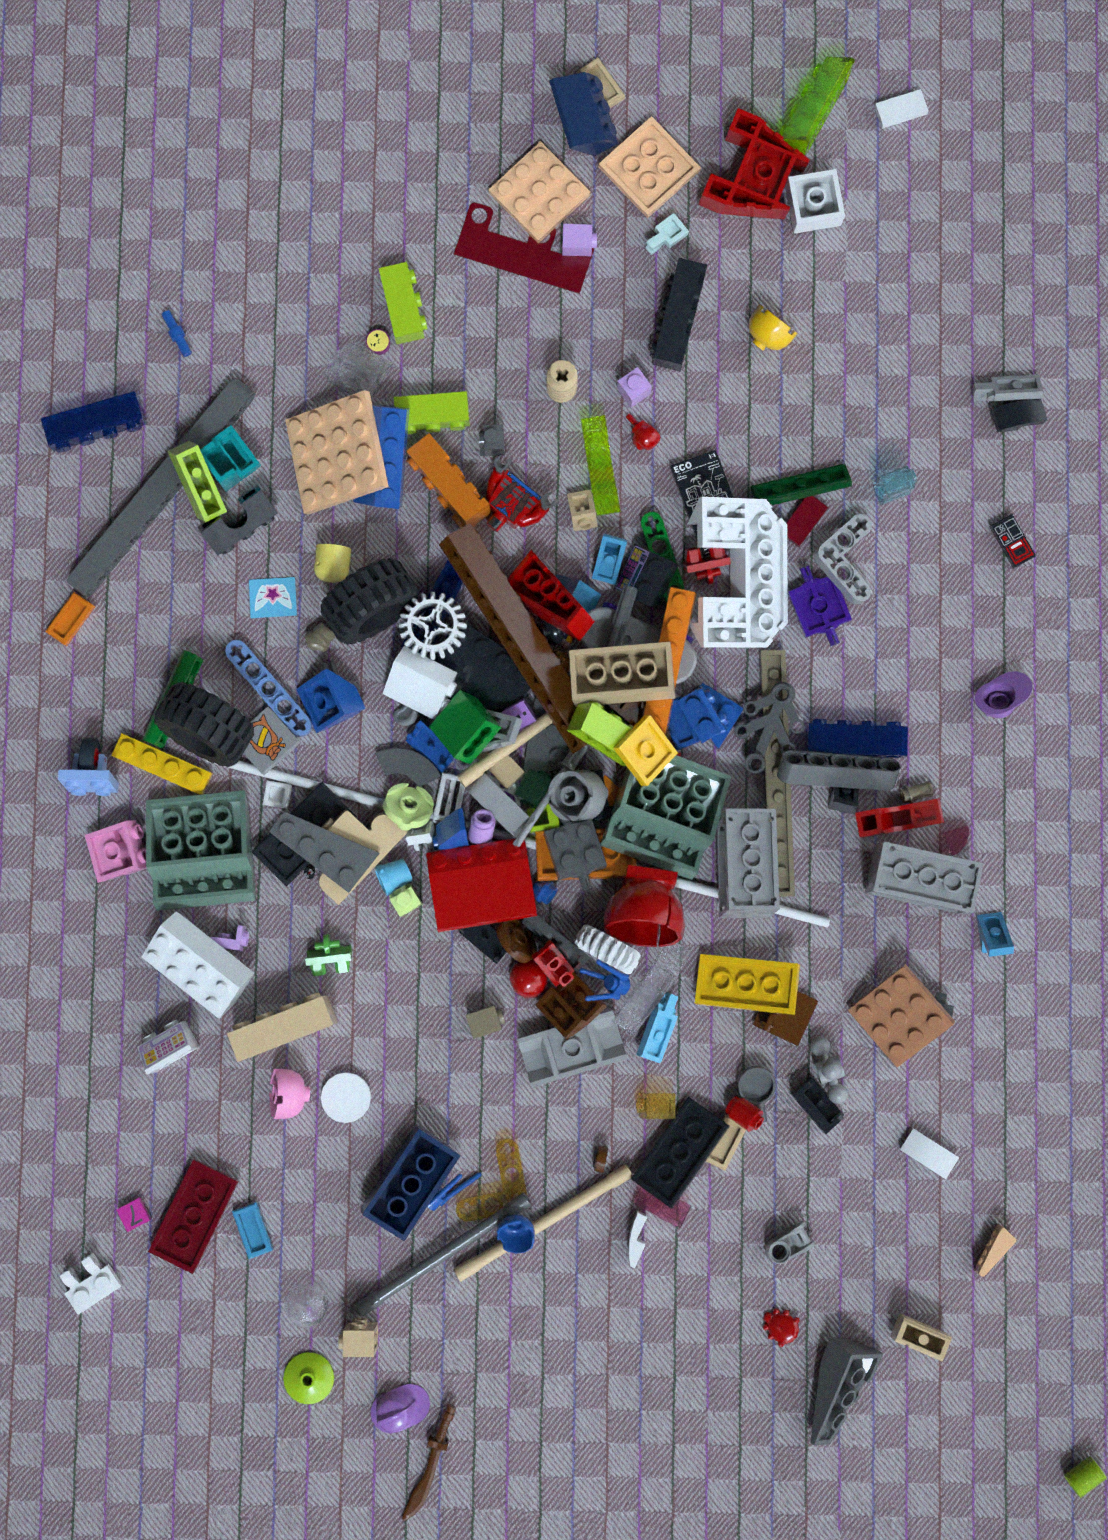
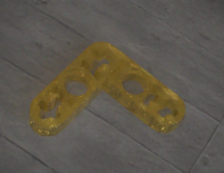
(509, 1188)

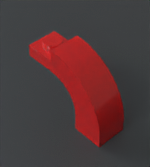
(899, 818)

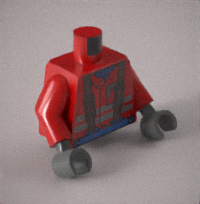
(513, 500)

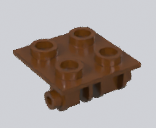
(785, 1025)

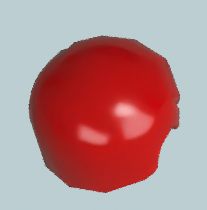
(528, 979)

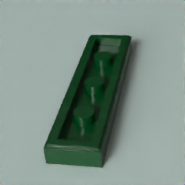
(803, 485)

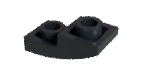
(1018, 414)

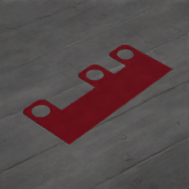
(518, 257)

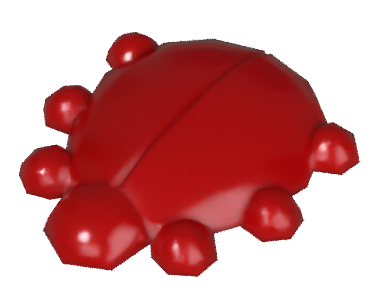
(781, 1326)

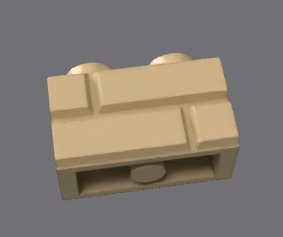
(921, 1337)

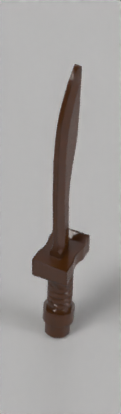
(437, 1443)

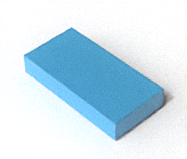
(252, 1230)

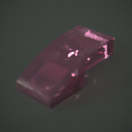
(653, 1205)

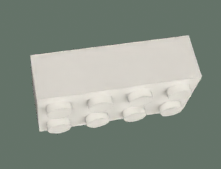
(197, 964)

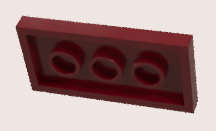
(193, 1216)

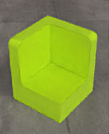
(546, 820)

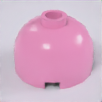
(287, 1094)

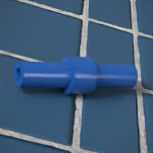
(176, 333)

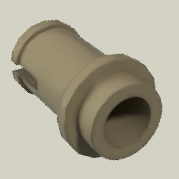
(916, 792)

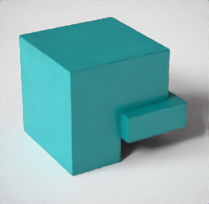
(229, 458)

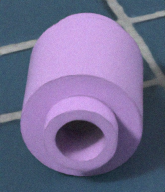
(481, 827)

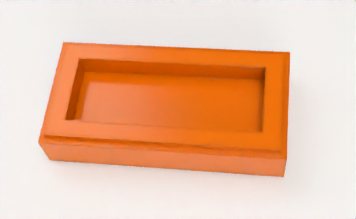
(70, 619)

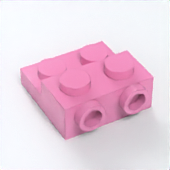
(117, 850)

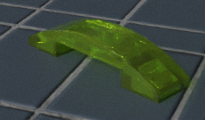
(600, 465)

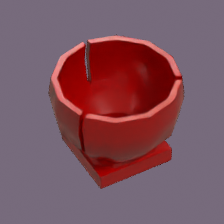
(642, 905)

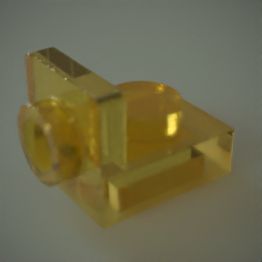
(656, 1105)

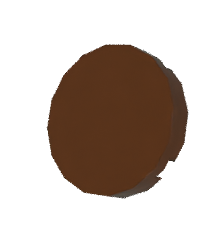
(516, 941)

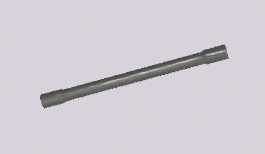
(377, 1297)

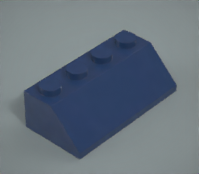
(409, 1182)

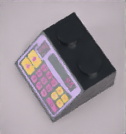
(648, 574)

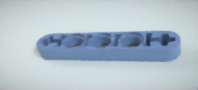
(259, 680)

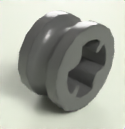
(331, 666)

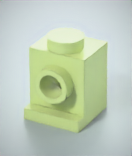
(405, 899)

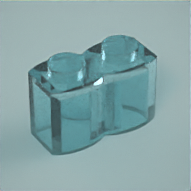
(894, 485)

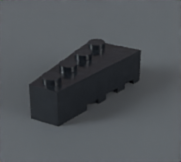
(679, 314)

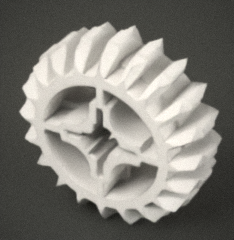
(422, 621)
(607, 949)

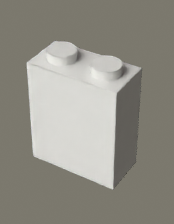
(420, 683)

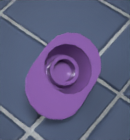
(1003, 694)
(400, 1408)

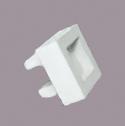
(420, 835)

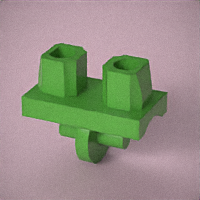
(329, 952)

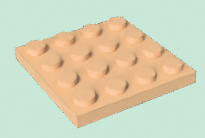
(336, 452)

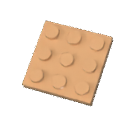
(649, 167)
(539, 192)

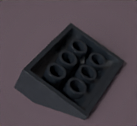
(485, 671)

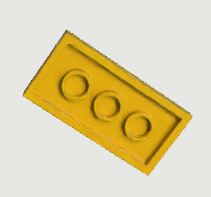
(747, 984)

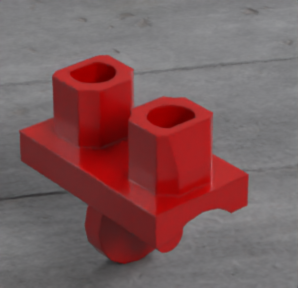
(696, 563)
(554, 964)

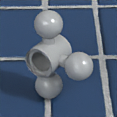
(829, 1070)

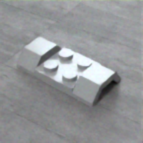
(553, 1057)

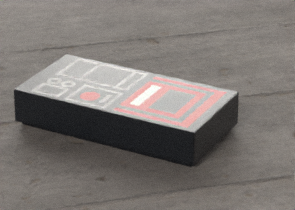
(1012, 541)

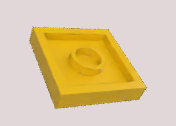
(645, 750)

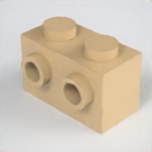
(359, 1338)

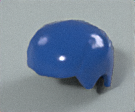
(516, 1234)

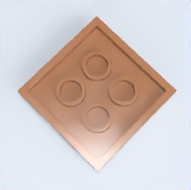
(901, 1015)

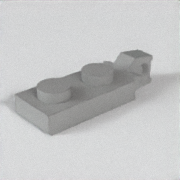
(1009, 388)

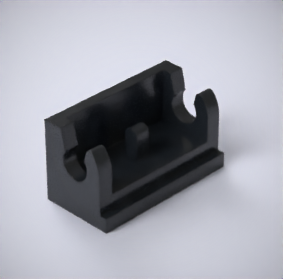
(485, 940)
(817, 1105)

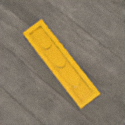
(161, 764)

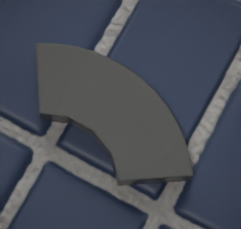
(409, 764)

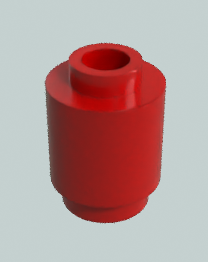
(744, 1113)

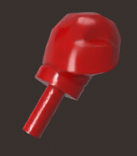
(644, 435)

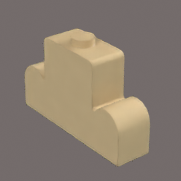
(379, 837)

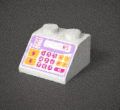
(166, 1047)

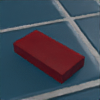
(804, 519)

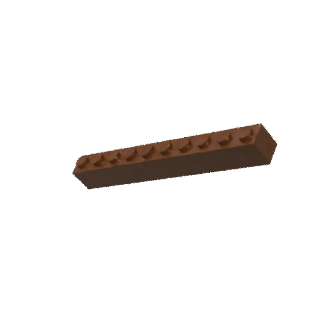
(513, 627)

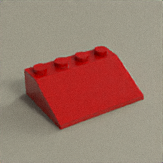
(480, 884)

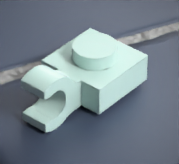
(668, 232)

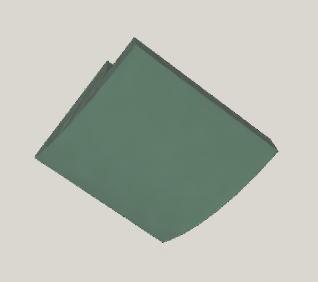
(670, 818)
(200, 850)

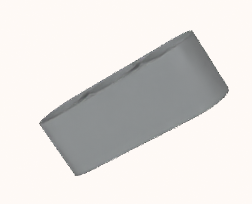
(499, 804)

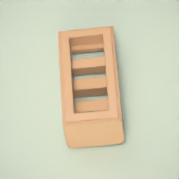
(995, 1249)

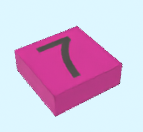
(133, 1214)

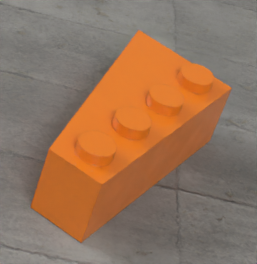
(447, 482)

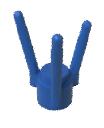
(616, 983)
(441, 1197)

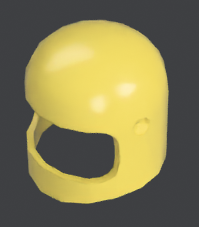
(332, 562)

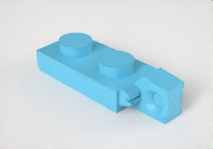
(659, 1029)

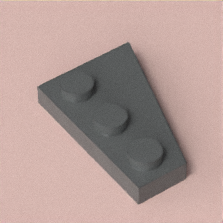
(545, 748)
(544, 932)

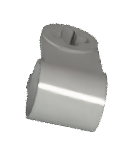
(790, 1243)

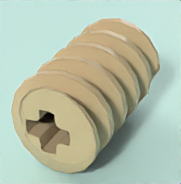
(561, 381)

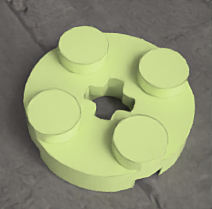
(408, 817)

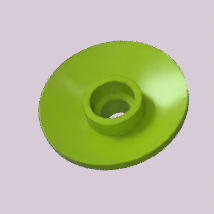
(310, 1365)

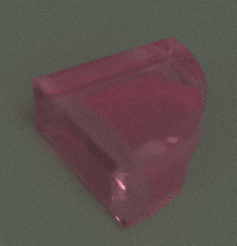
(956, 839)

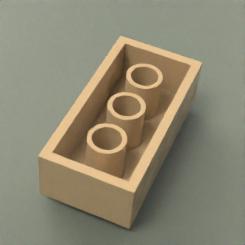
(622, 673)
(278, 1029)

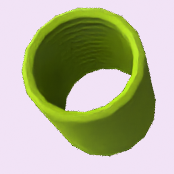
(1085, 1476)

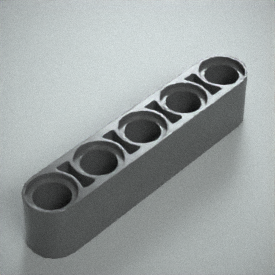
(838, 770)

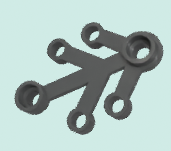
(770, 723)

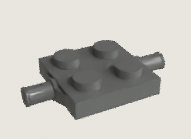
(575, 851)

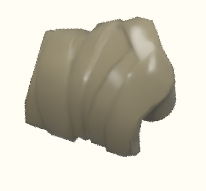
(319, 638)

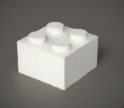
(815, 201)

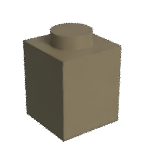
(485, 1021)

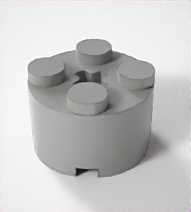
(577, 795)

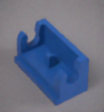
(430, 747)

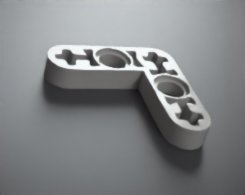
(837, 554)

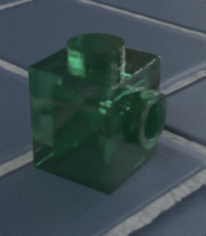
(533, 788)

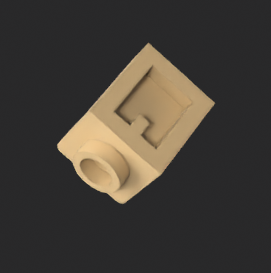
(582, 510)

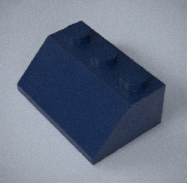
(584, 113)

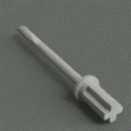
(567, 764)

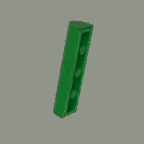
(184, 671)

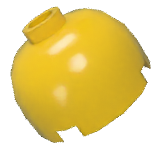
(769, 330)

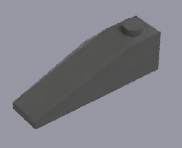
(841, 1376)

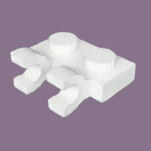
(93, 1288)

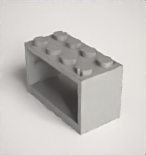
(747, 863)
(924, 878)

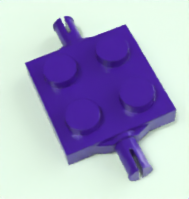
(819, 606)

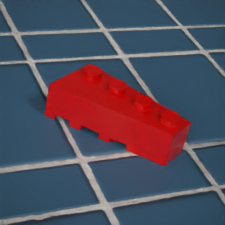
(548, 598)

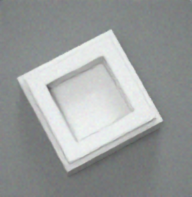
(277, 794)

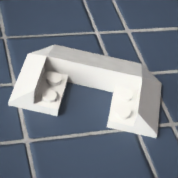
(757, 572)

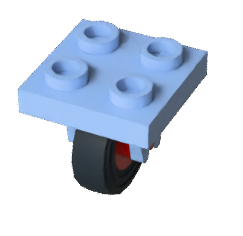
(89, 772)

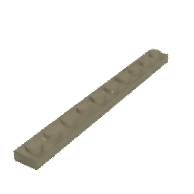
(777, 792)

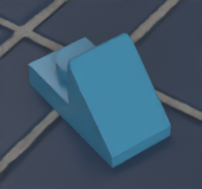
(609, 559)
(994, 935)

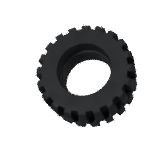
(369, 601)
(204, 724)

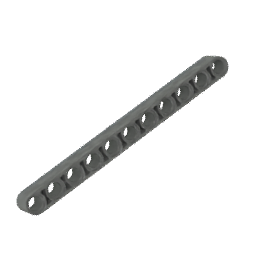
(156, 493)

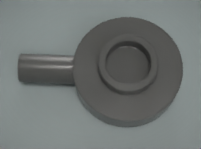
(756, 1086)

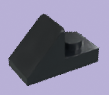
(844, 799)

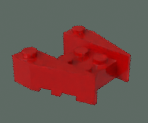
(760, 173)

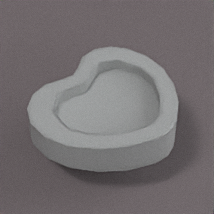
(405, 716)

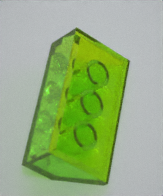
(817, 102)

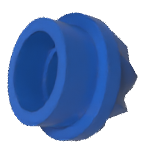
(544, 891)

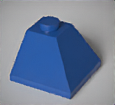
(329, 700)

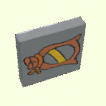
(270, 741)

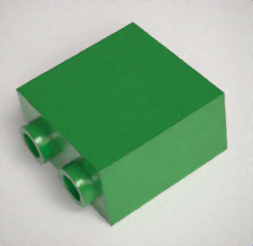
(465, 727)

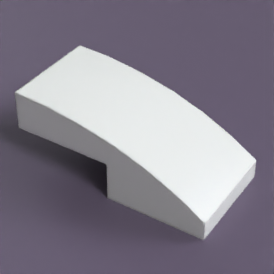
(929, 1153)
(635, 1245)

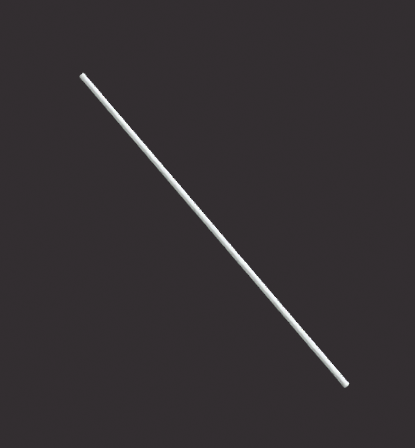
(498, 834)

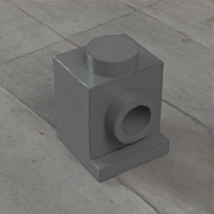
(492, 440)

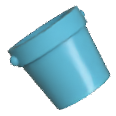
(393, 875)

